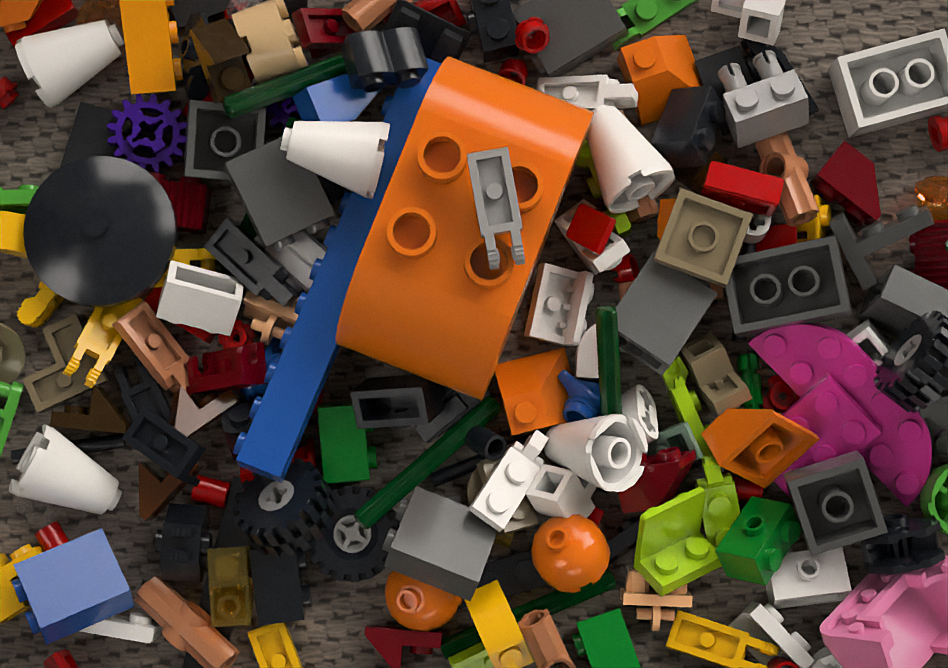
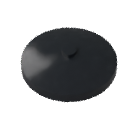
(100, 231)

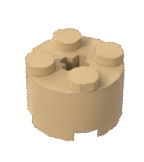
(269, 40)

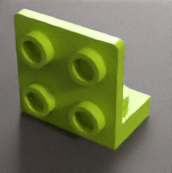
(671, 545)

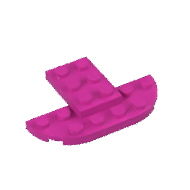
(846, 407)

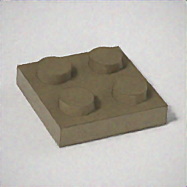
(703, 237)

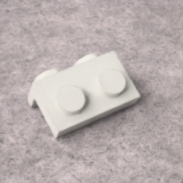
(559, 305)
(766, 625)

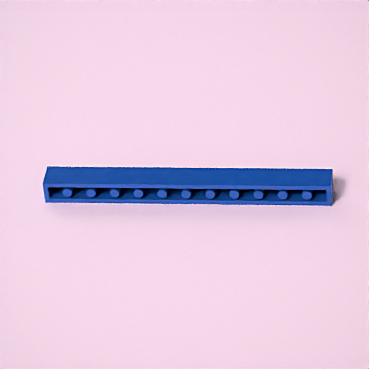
(311, 343)

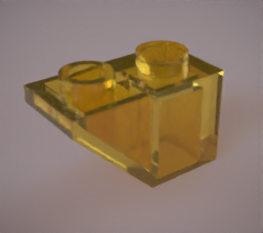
(230, 586)

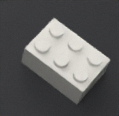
(892, 83)

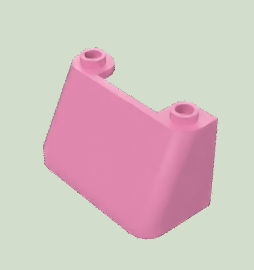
(891, 620)

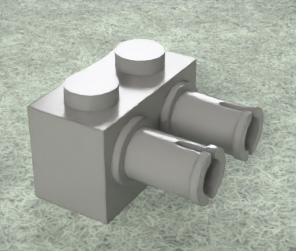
(766, 106)

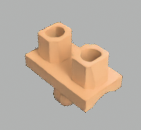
(269, 316)
(638, 593)

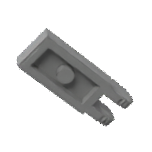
(496, 202)

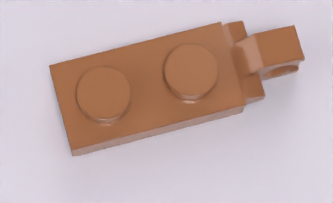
(154, 347)

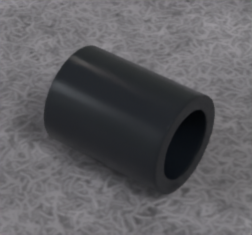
(485, 442)

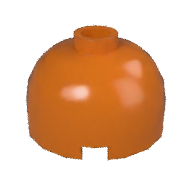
(570, 552)
(418, 604)

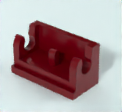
(228, 369)

